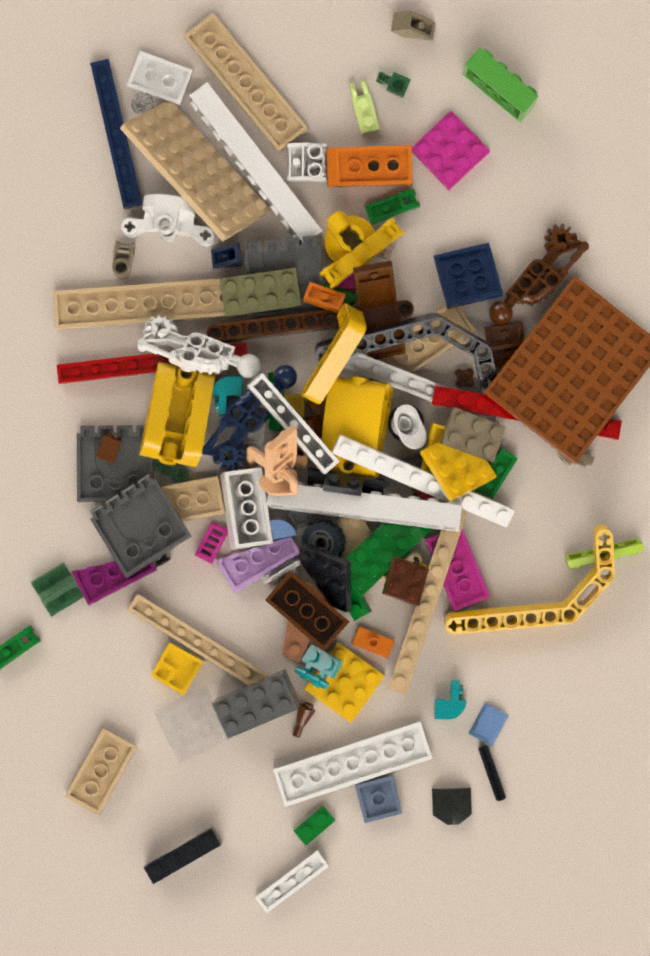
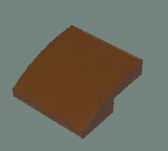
(504, 340)

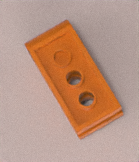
(351, 166)

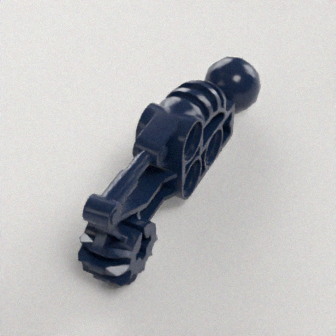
(284, 378)

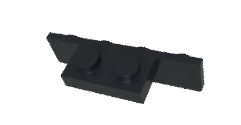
(345, 482)

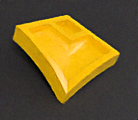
(177, 668)

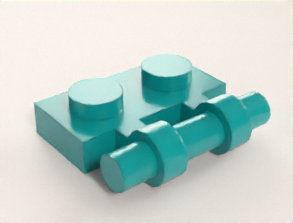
(323, 662)

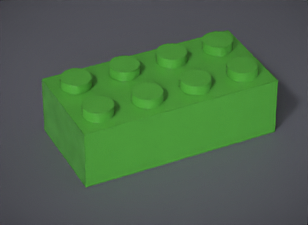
(500, 84)

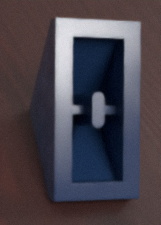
(227, 256)

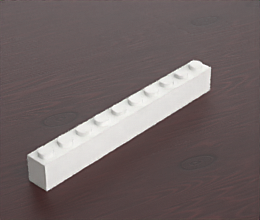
(253, 162)
(372, 507)

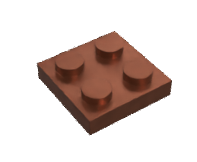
(405, 581)

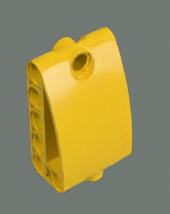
(359, 412)
(177, 416)

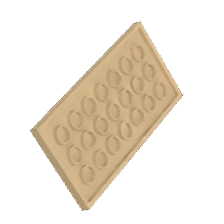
(195, 169)

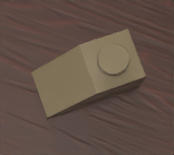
(412, 25)

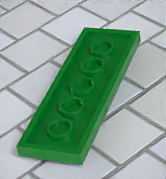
(373, 556)

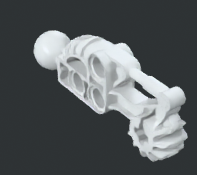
(200, 356)

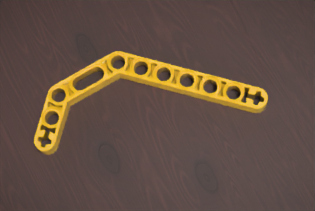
(540, 610)

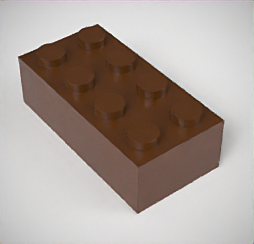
(307, 611)

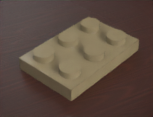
(472, 434)

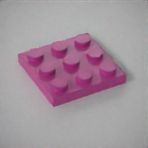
(450, 150)

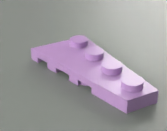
(251, 565)

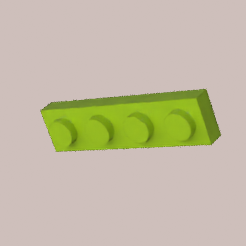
(628, 547)

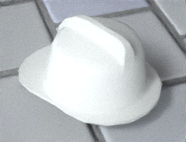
(408, 426)

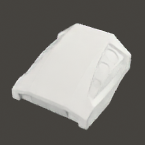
(305, 159)

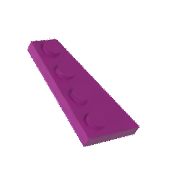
(106, 579)

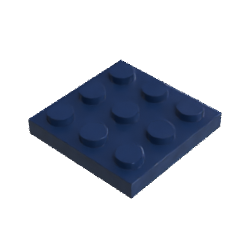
(468, 275)

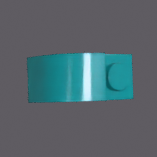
(227, 388)
(451, 708)

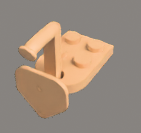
(278, 463)

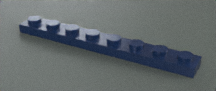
(116, 138)

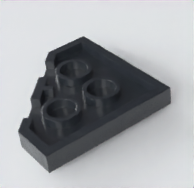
(330, 575)

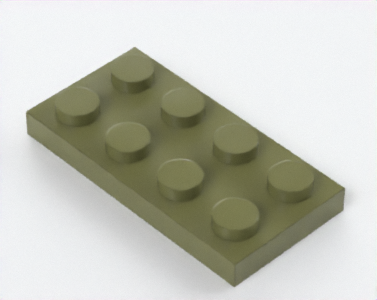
(260, 291)

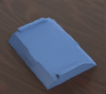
(488, 724)

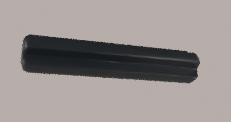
(492, 773)

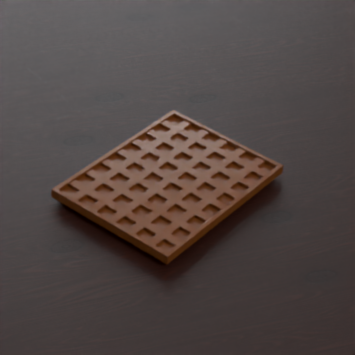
(573, 370)

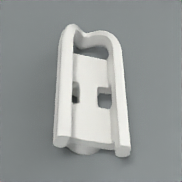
(273, 577)

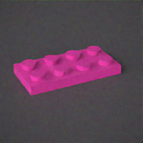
(463, 580)

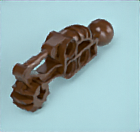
(538, 289)

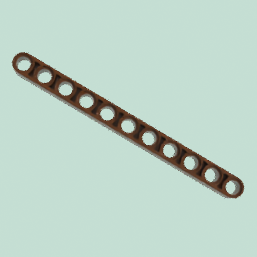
(281, 321)

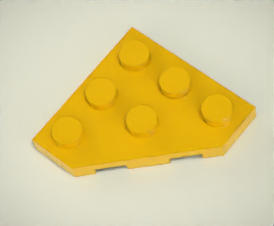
(456, 470)

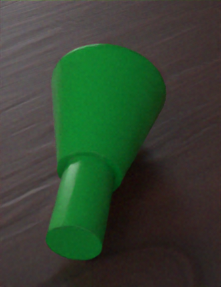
(350, 295)

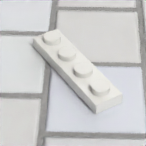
(292, 881)

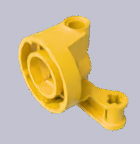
(341, 254)

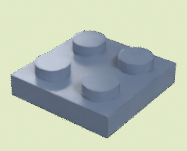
(378, 799)

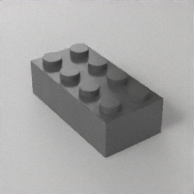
(256, 704)

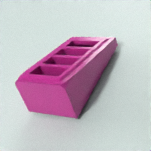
(206, 539)

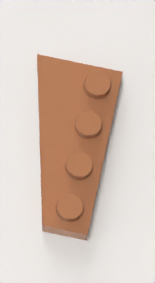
(295, 640)

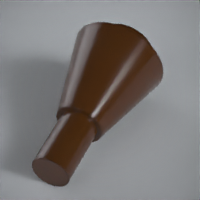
(304, 714)

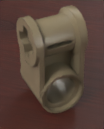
(123, 255)

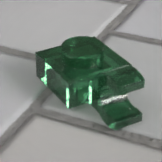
(396, 84)

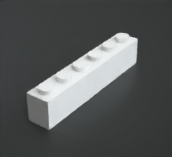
(287, 416)

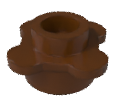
(460, 374)

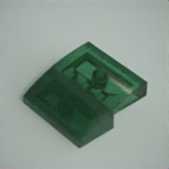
(57, 589)

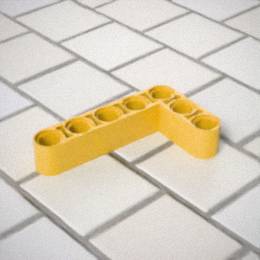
(351, 331)

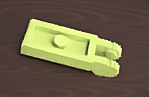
(364, 109)

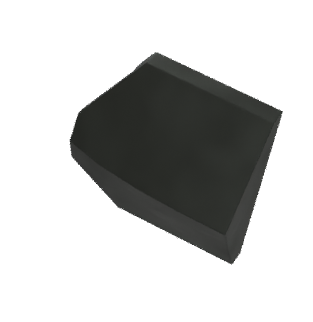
(452, 804)

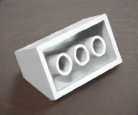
(245, 509)

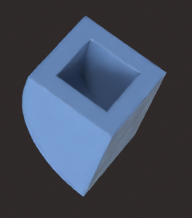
(281, 529)

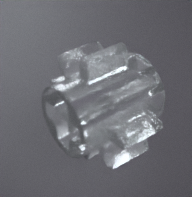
(142, 103)

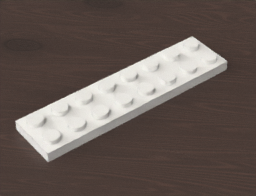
(352, 764)

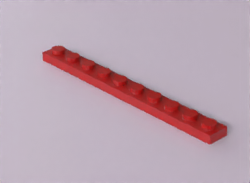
(119, 366)
(484, 405)

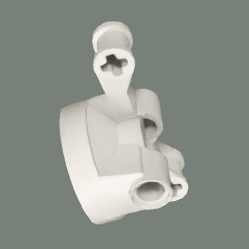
(168, 215)

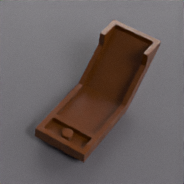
(378, 302)

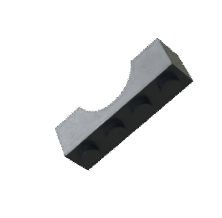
(182, 855)

